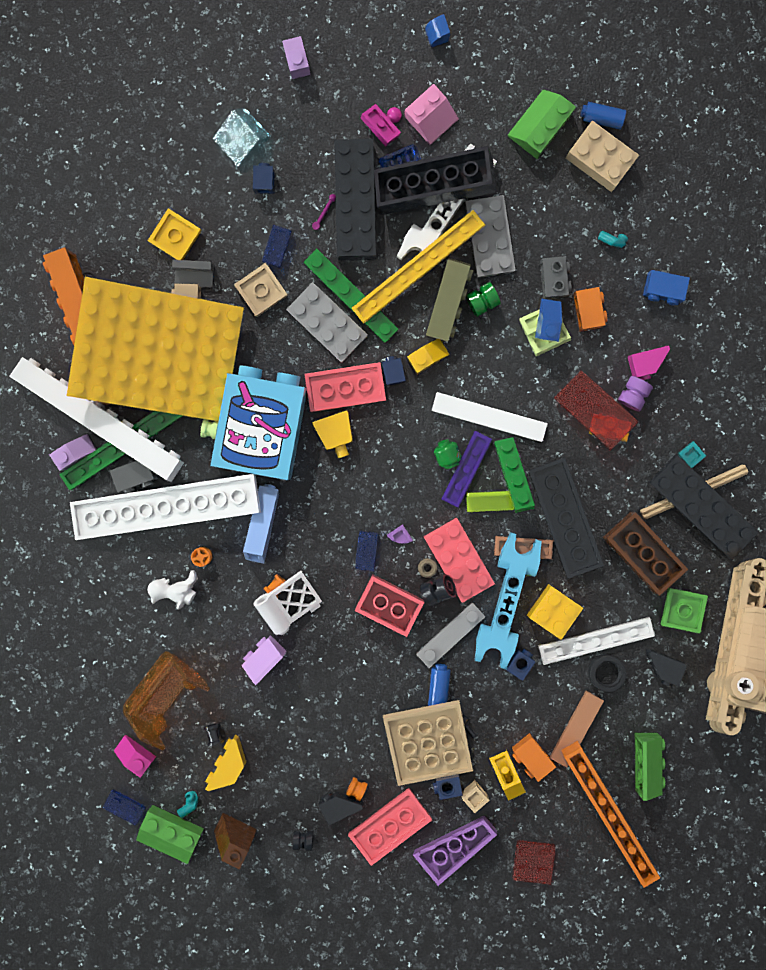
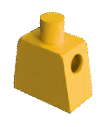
(335, 432)

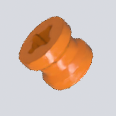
(198, 558)
(356, 789)

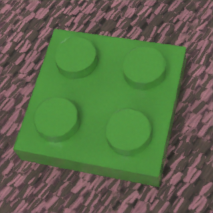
(684, 610)

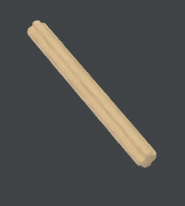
(714, 482)

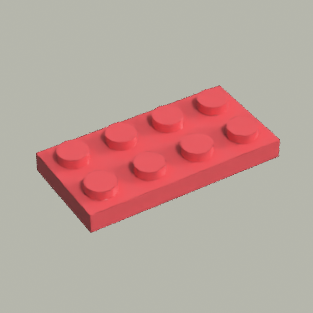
(345, 387)
(459, 559)
(390, 826)

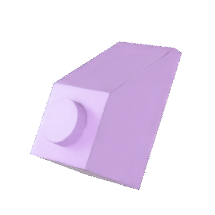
(296, 57)
(72, 452)

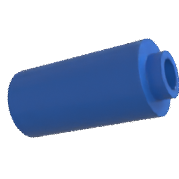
(603, 115)
(439, 684)

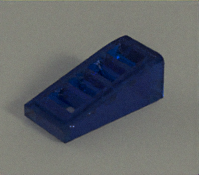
(402, 152)

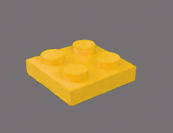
(174, 235)

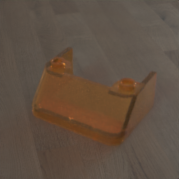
(156, 694)

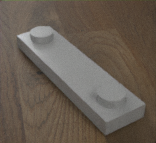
(450, 635)

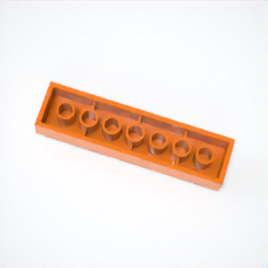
(69, 284)

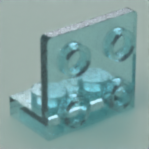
(240, 135)

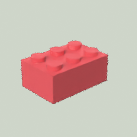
(389, 605)

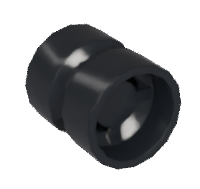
(437, 590)

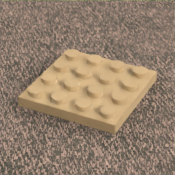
(428, 742)

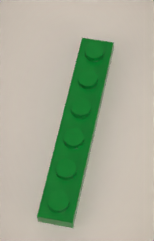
(347, 293)

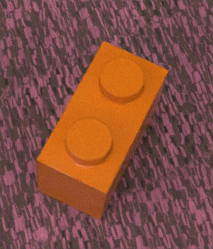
(590, 309)
(533, 757)

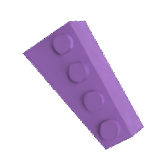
(452, 850)

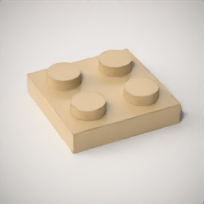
(261, 290)

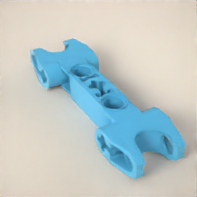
(498, 633)

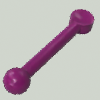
(316, 225)

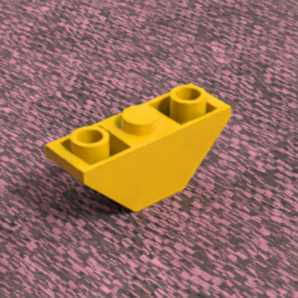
(228, 766)

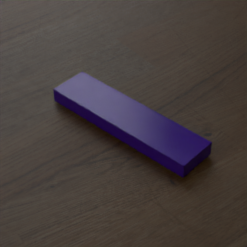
(466, 469)

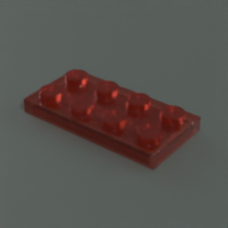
(596, 410)

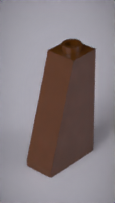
(233, 840)

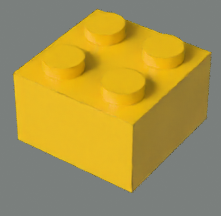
(554, 611)

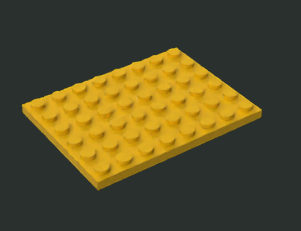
(153, 349)

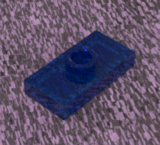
(276, 246)
(366, 550)

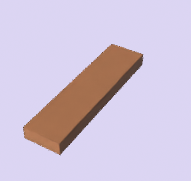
(577, 725)

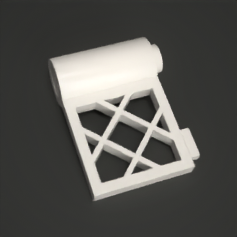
(273, 611)

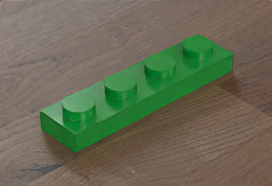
(514, 475)

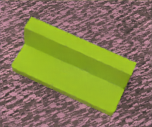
(488, 501)

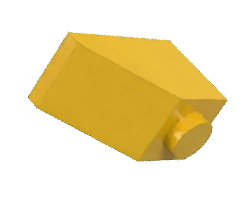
(427, 356)
(507, 775)

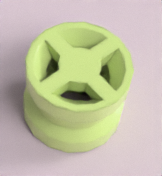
(209, 428)

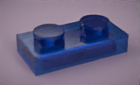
(124, 807)

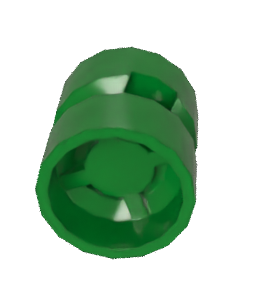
(483, 299)

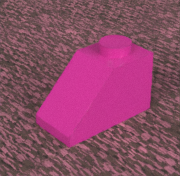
(647, 362)
(134, 756)

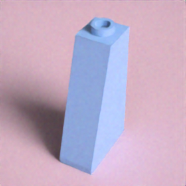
(261, 525)

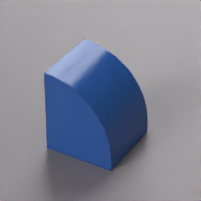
(437, 31)

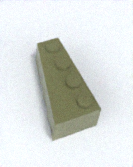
(448, 299)

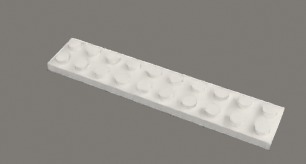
(165, 507)

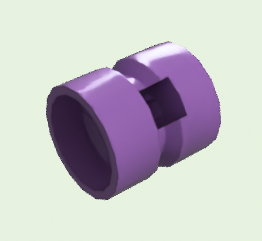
(636, 392)

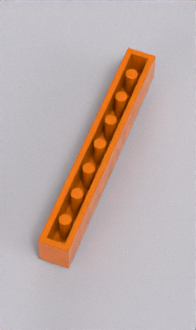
(610, 814)

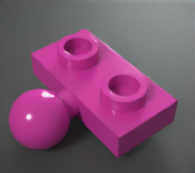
(381, 124)

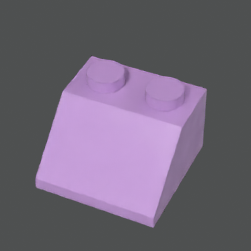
(263, 659)

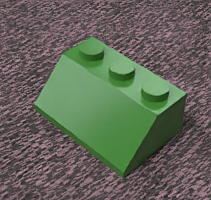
(541, 122)
(649, 765)
(169, 834)

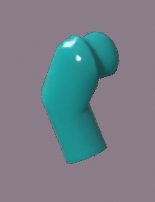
(612, 240)
(191, 804)

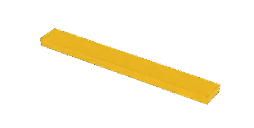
(418, 266)

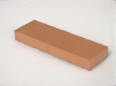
(524, 545)

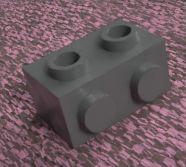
(554, 277)

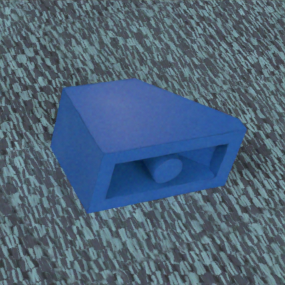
(549, 320)

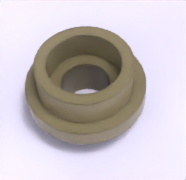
(427, 574)

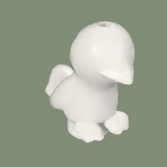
(179, 592)

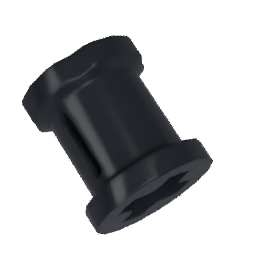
(213, 734)

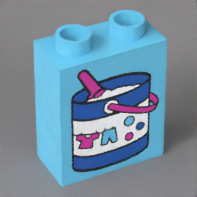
(259, 424)

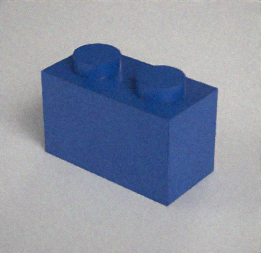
(666, 287)

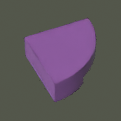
(400, 535)

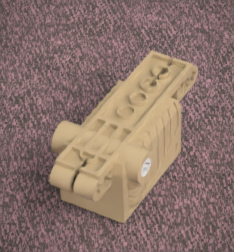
(741, 656)

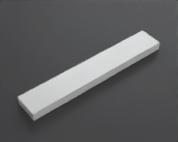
(489, 417)
(596, 640)

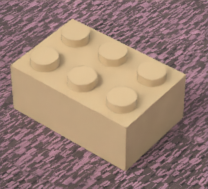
(601, 156)

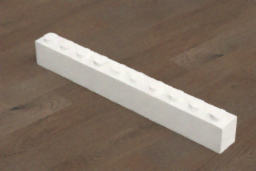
(98, 420)

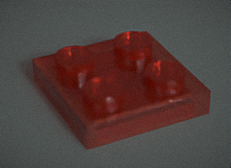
(533, 862)

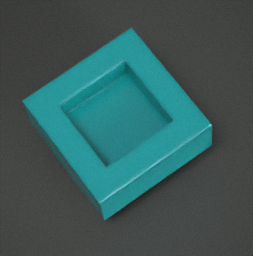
(691, 454)

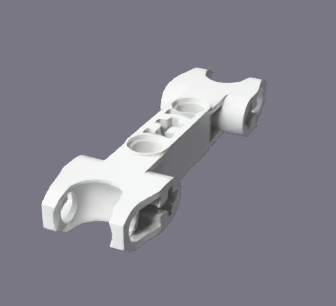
(420, 238)

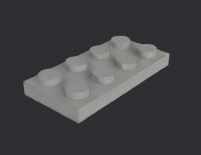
(492, 243)
(327, 322)

